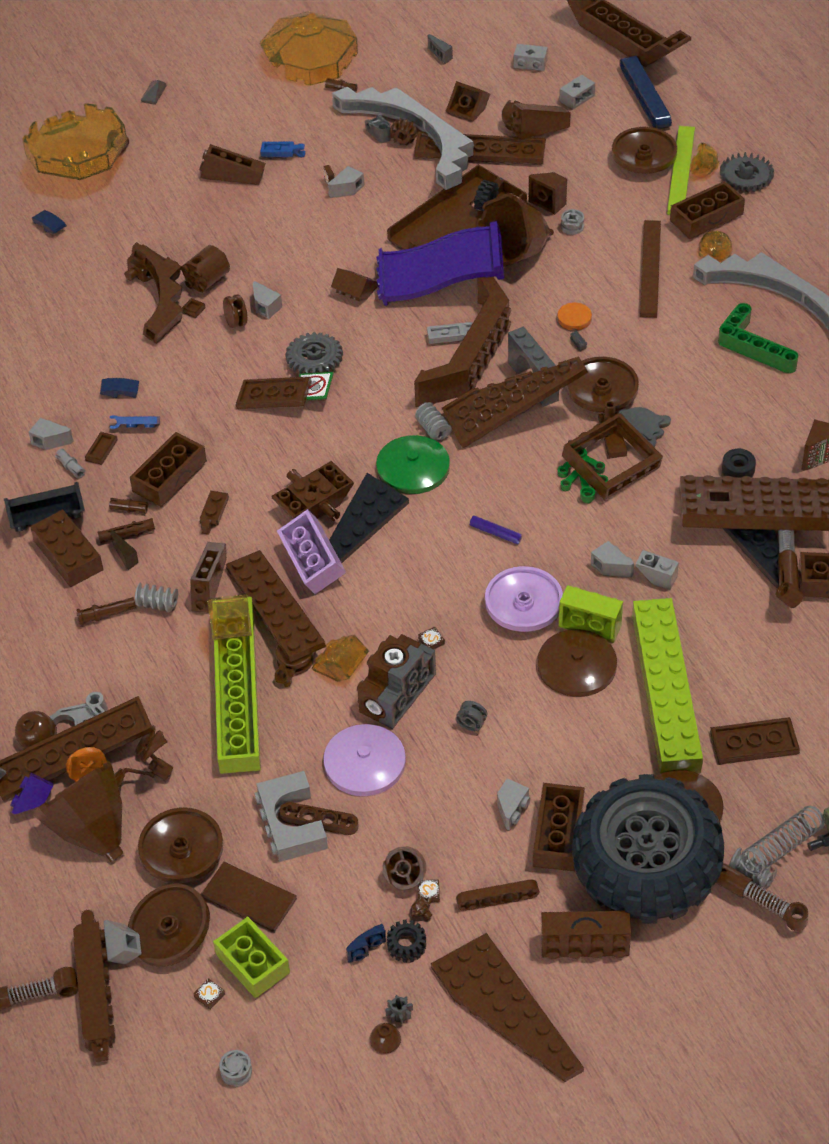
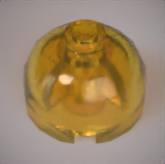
(704, 161)
(716, 245)

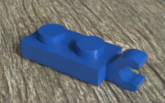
(282, 149)
(132, 421)

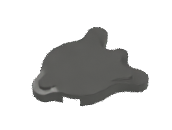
(647, 422)

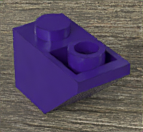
(33, 793)

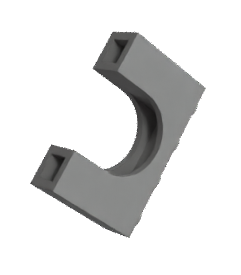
(288, 840)

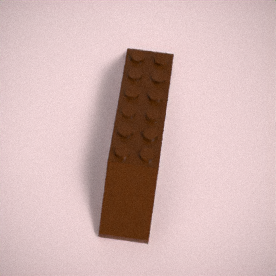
(625, 31)
(473, 352)

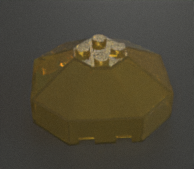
(310, 46)
(76, 144)

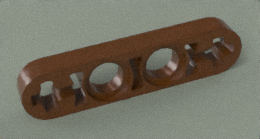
(320, 814)
(497, 895)

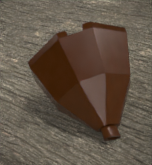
(520, 225)
(88, 813)

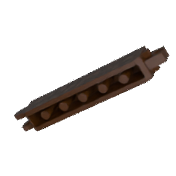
(93, 988)

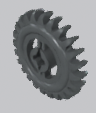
(745, 168)
(331, 353)

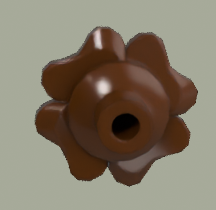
(421, 908)

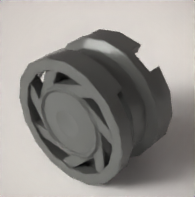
(471, 716)

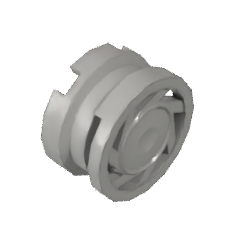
(572, 222)
(235, 1069)

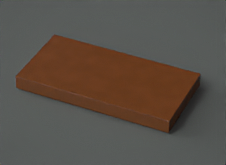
(273, 392)
(754, 740)
(249, 896)

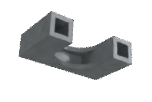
(527, 354)

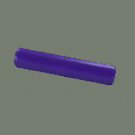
(495, 529)

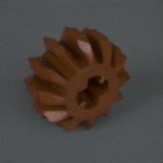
(403, 131)

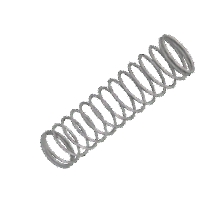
(752, 848)

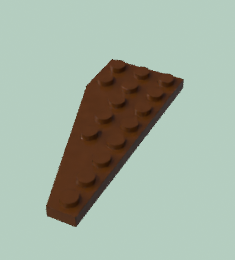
(490, 407)
(491, 989)

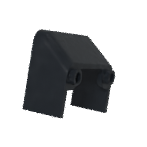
(36, 507)

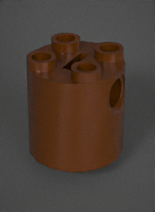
(205, 268)

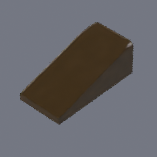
(125, 551)

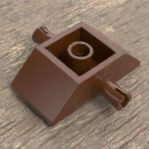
(318, 492)

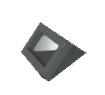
(153, 92)

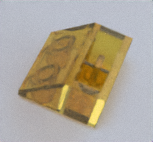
(229, 616)
(340, 658)

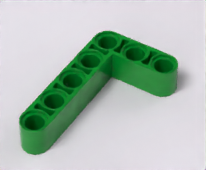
(735, 338)

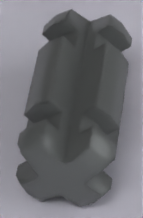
(578, 340)

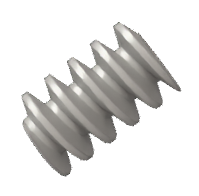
(433, 421)
(156, 599)
(763, 879)

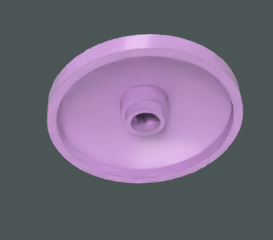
(523, 599)
(364, 760)

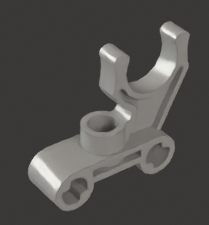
(94, 705)

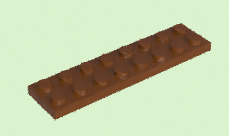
(490, 148)
(276, 606)
(49, 757)

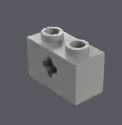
(530, 57)
(577, 92)

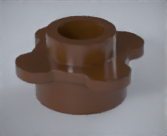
(279, 675)

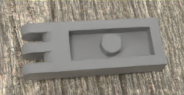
(448, 332)

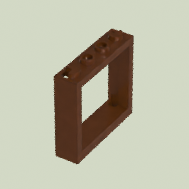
(618, 423)

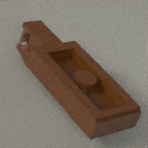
(213, 510)

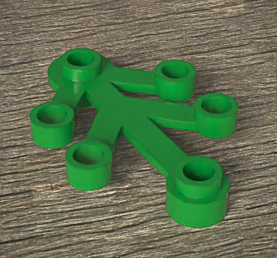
(587, 493)

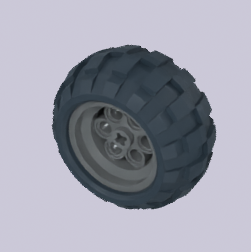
(657, 815)

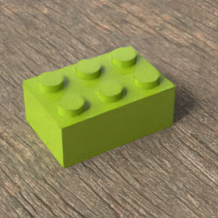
(590, 612)
(251, 957)

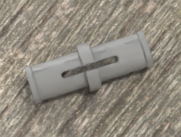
(70, 463)

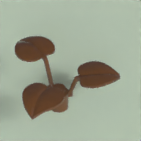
(158, 767)

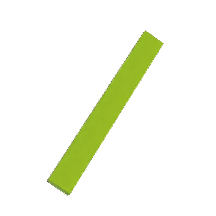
(681, 165)

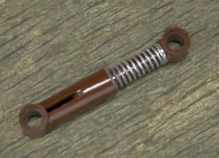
(788, 587)
(743, 886)
(63, 983)

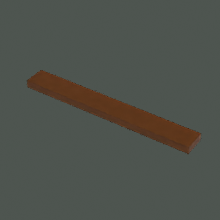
(650, 269)

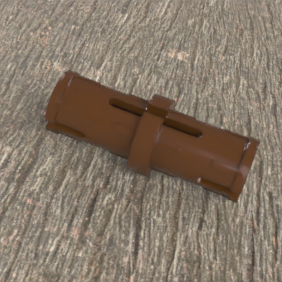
(337, 85)
(128, 505)

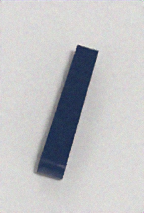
(645, 92)

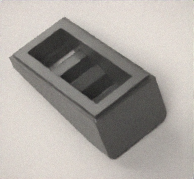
(440, 49)

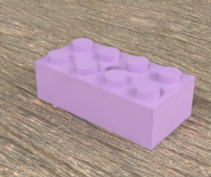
(311, 551)

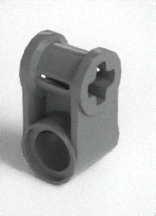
(379, 128)

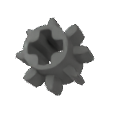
(399, 1003)

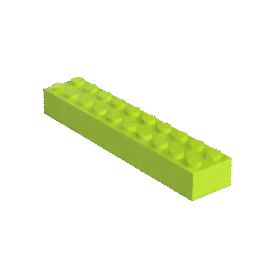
(666, 686)
(237, 703)

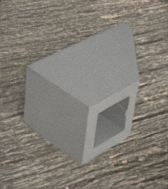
(346, 183)
(266, 300)
(49, 434)
(611, 561)
(658, 569)
(511, 801)
(121, 942)

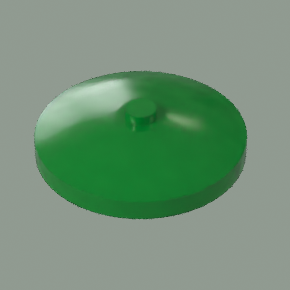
(413, 464)

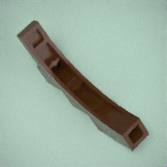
(169, 292)

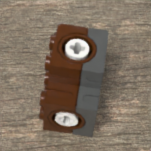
(395, 679)

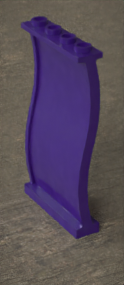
(440, 263)

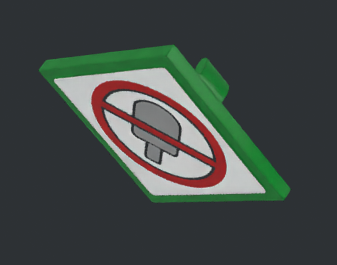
(319, 386)

